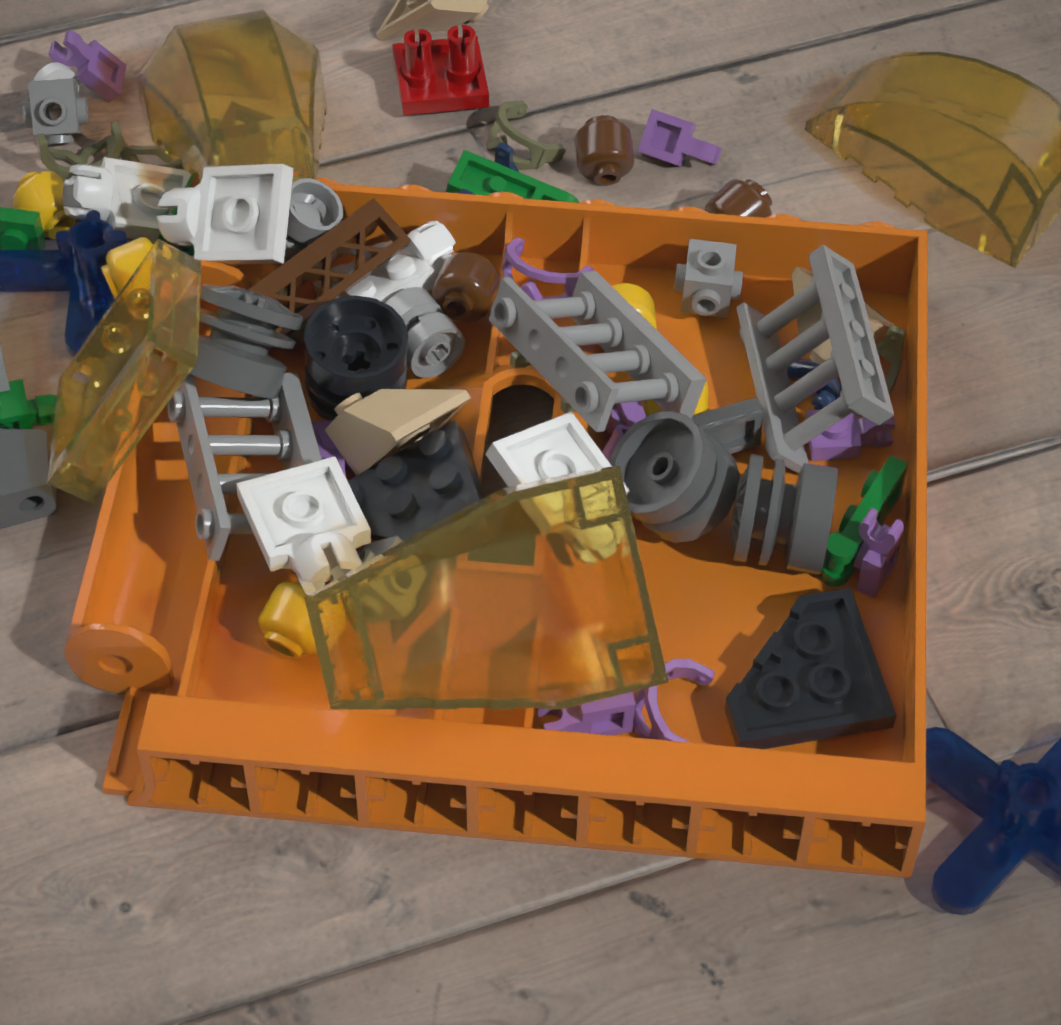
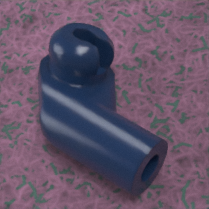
(824, 395)

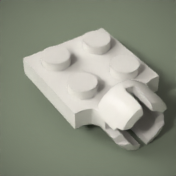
(123, 194)
(232, 214)
(410, 268)
(546, 452)
(306, 521)

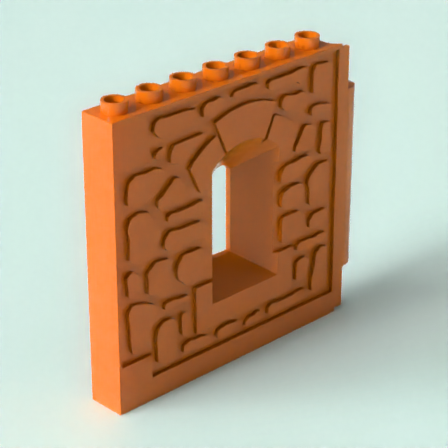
(250, 733)

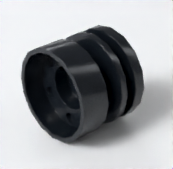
(353, 349)

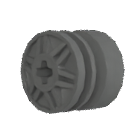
(241, 340)
(785, 514)

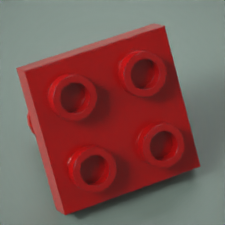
(440, 72)

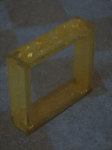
(125, 380)

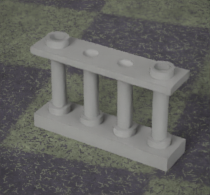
(617, 328)
(852, 359)
(292, 443)

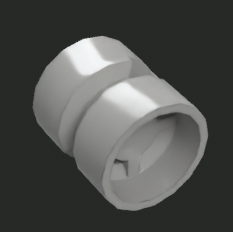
(311, 214)
(433, 337)

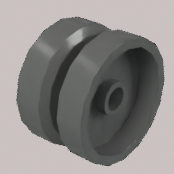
(676, 476)

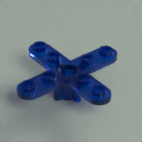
(69, 268)
(1017, 811)

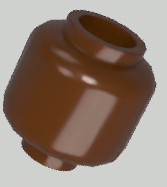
(604, 149)
(741, 199)
(466, 287)

